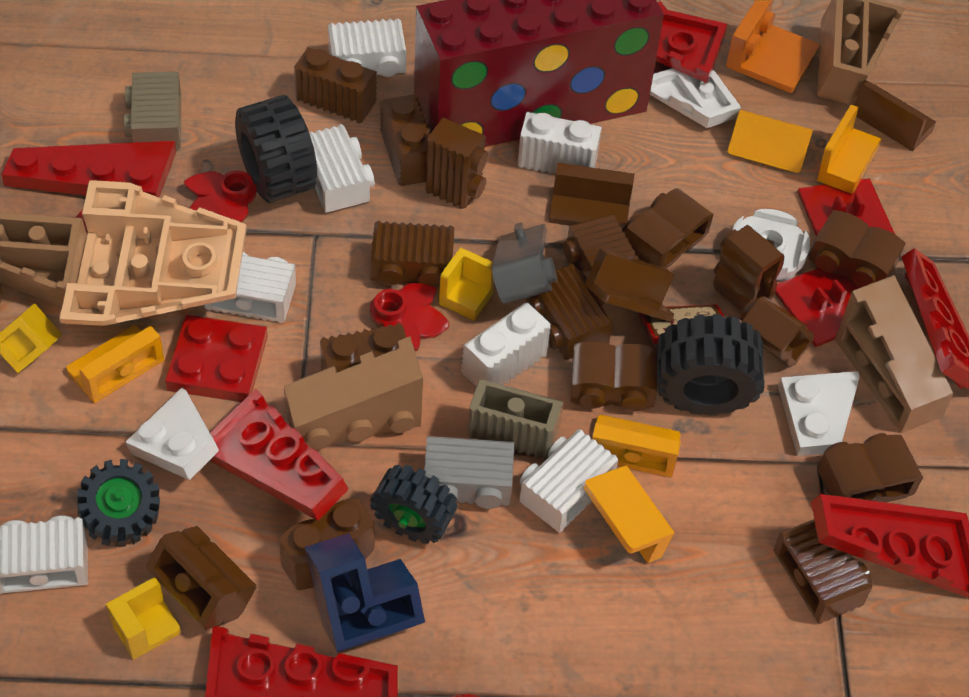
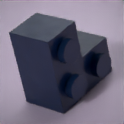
(360, 601)

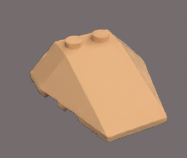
(150, 257)

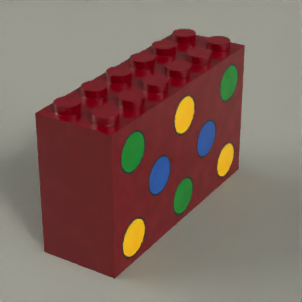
(512, 57)

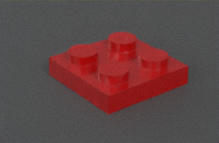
(216, 358)

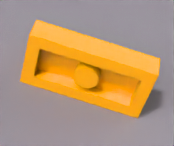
(770, 141)
(847, 154)
(117, 362)
(639, 444)
(630, 513)

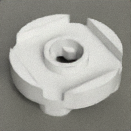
(787, 238)

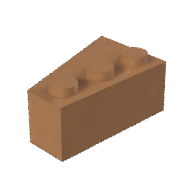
(851, 43)
(41, 254)
(893, 355)
(360, 401)

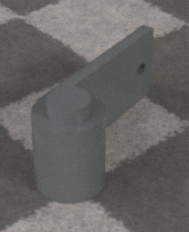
(521, 266)

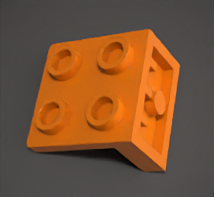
(769, 51)

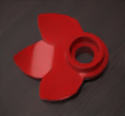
(222, 193)
(412, 310)

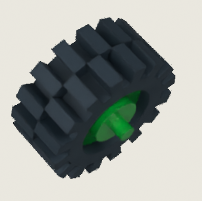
(118, 502)
(413, 504)

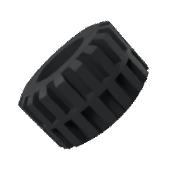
(276, 148)
(710, 365)

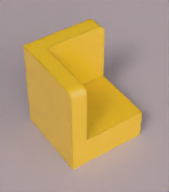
(466, 284)
(27, 338)
(142, 619)

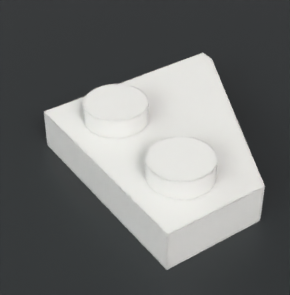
(701, 102)
(817, 409)
(175, 438)

